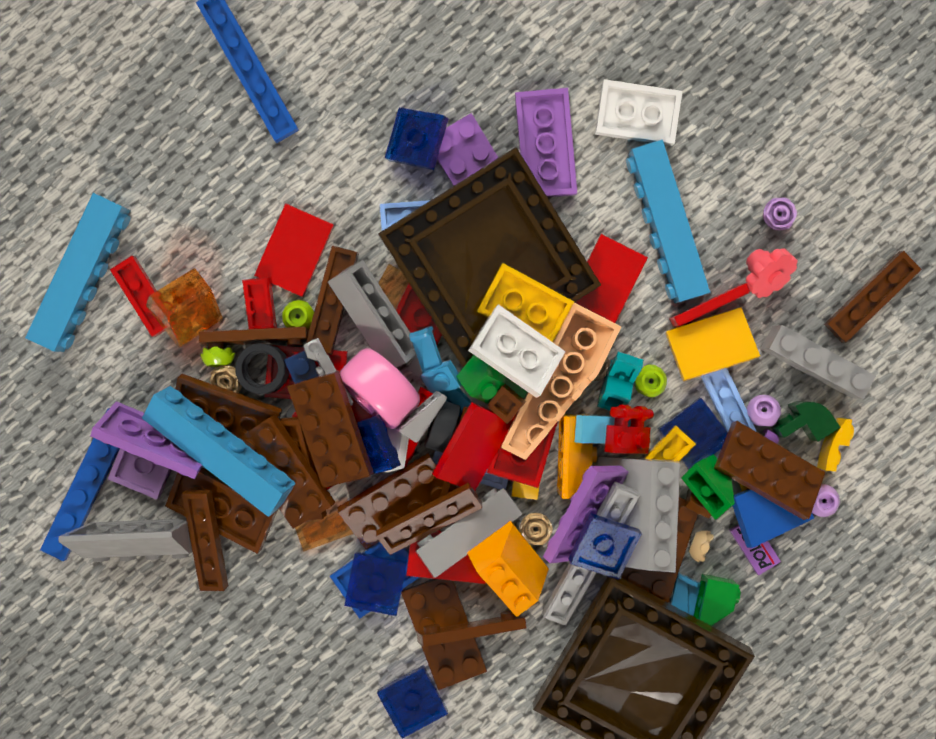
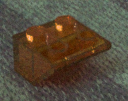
(185, 307)

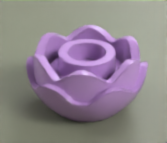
(787, 211)
(766, 418)
(832, 501)

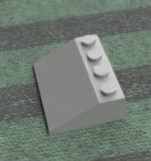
(654, 511)
(130, 539)

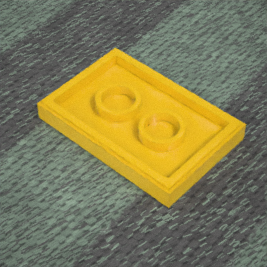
(527, 300)
(712, 344)

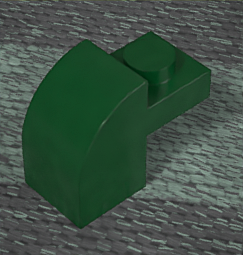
(811, 416)

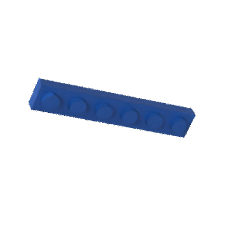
(248, 68)
(80, 496)

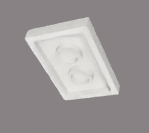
(638, 112)
(517, 351)

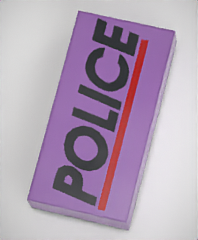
(760, 557)

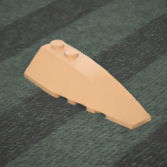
(586, 345)

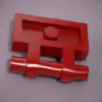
(625, 438)

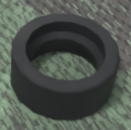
(242, 368)
(442, 427)

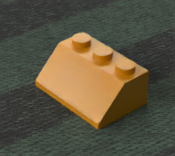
(572, 457)
(510, 568)

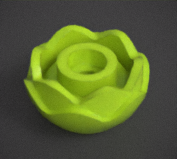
(297, 307)
(216, 357)
(659, 381)

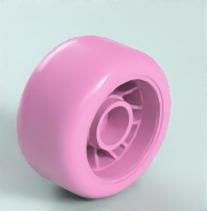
(380, 387)

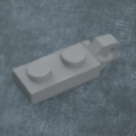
(316, 352)

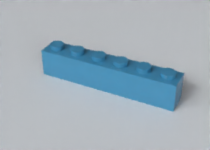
(668, 222)
(78, 274)
(218, 450)

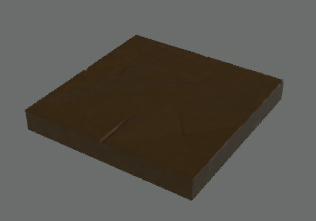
(467, 232)
(641, 670)

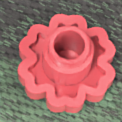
(769, 271)

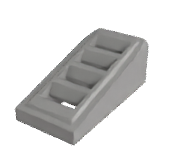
(421, 418)

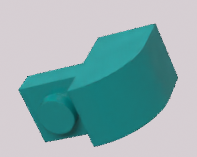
(619, 381)

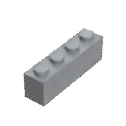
(373, 313)
(818, 362)
(465, 534)

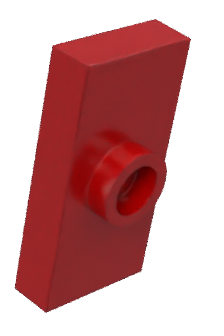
(259, 303)

